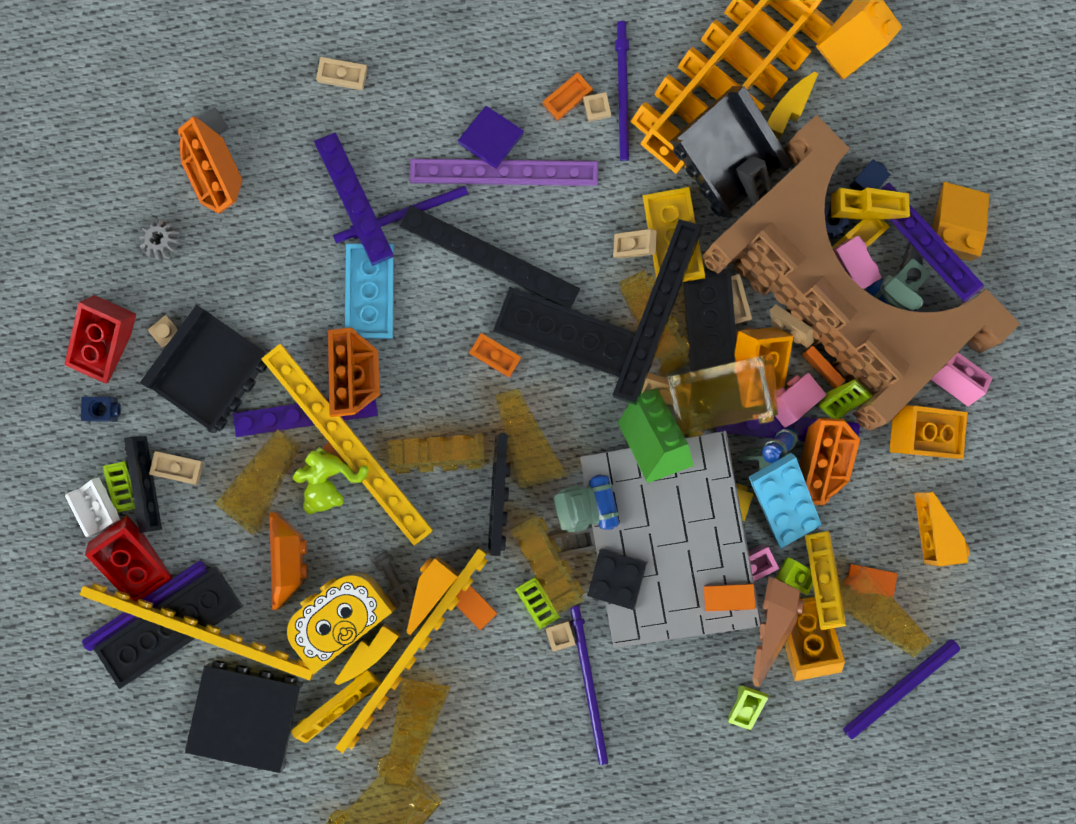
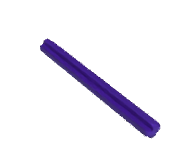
(156, 597)
(901, 689)

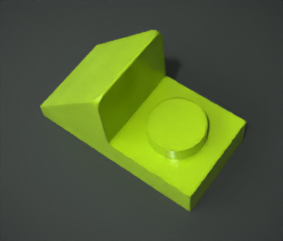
(795, 575)
(747, 707)

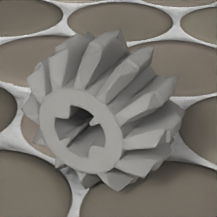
(167, 242)

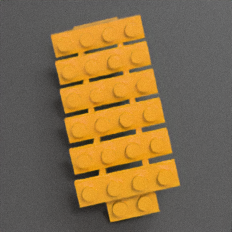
(740, 56)

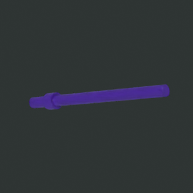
(622, 47)
(398, 215)

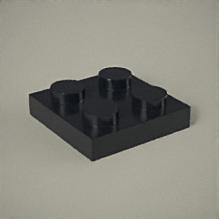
(617, 579)

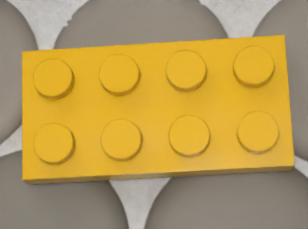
(662, 215)

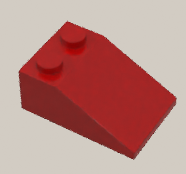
(99, 337)
(128, 559)

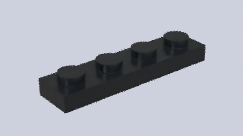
(142, 484)

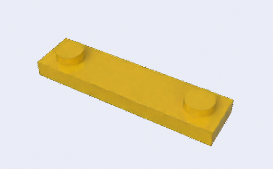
(825, 580)
(336, 706)

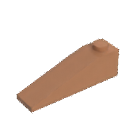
(781, 612)

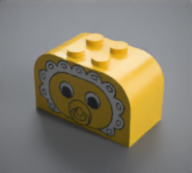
(337, 618)

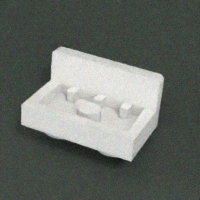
(92, 507)

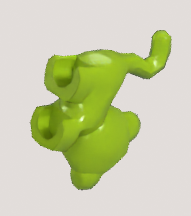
(320, 492)

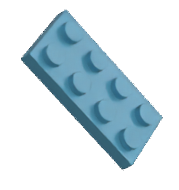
(369, 294)
(785, 500)

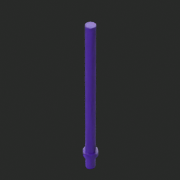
(577, 622)

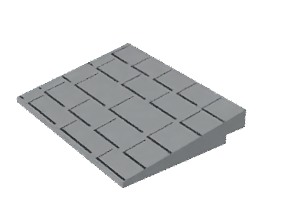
(688, 535)

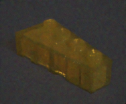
(672, 348)
(528, 446)
(437, 452)
(258, 484)
(547, 564)
(877, 609)
(415, 721)

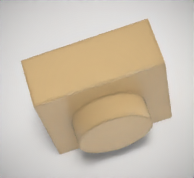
(597, 107)
(163, 331)
(560, 636)

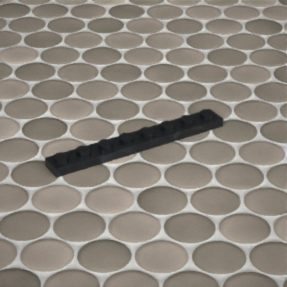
(489, 257)
(657, 312)

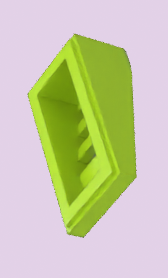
(837, 411)
(111, 483)
(530, 607)

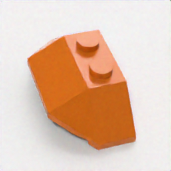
(209, 165)
(352, 372)
(828, 457)
(286, 559)

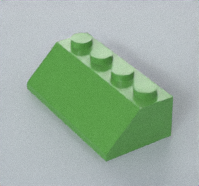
(655, 437)

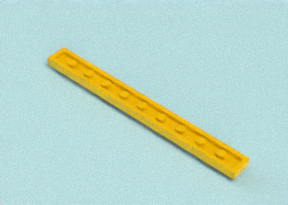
(347, 444)
(189, 626)
(407, 659)

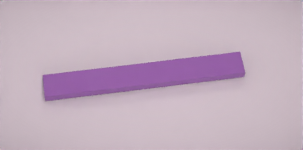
(507, 173)

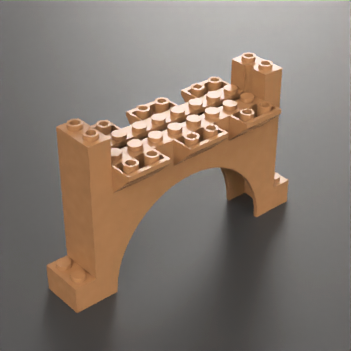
(787, 250)

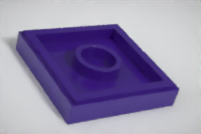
(490, 137)

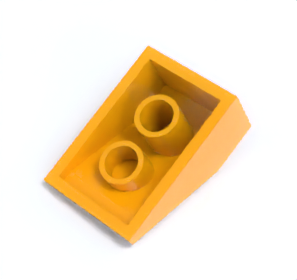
(858, 35)
(962, 220)
(764, 342)
(929, 432)
(939, 535)
(432, 585)
(811, 649)

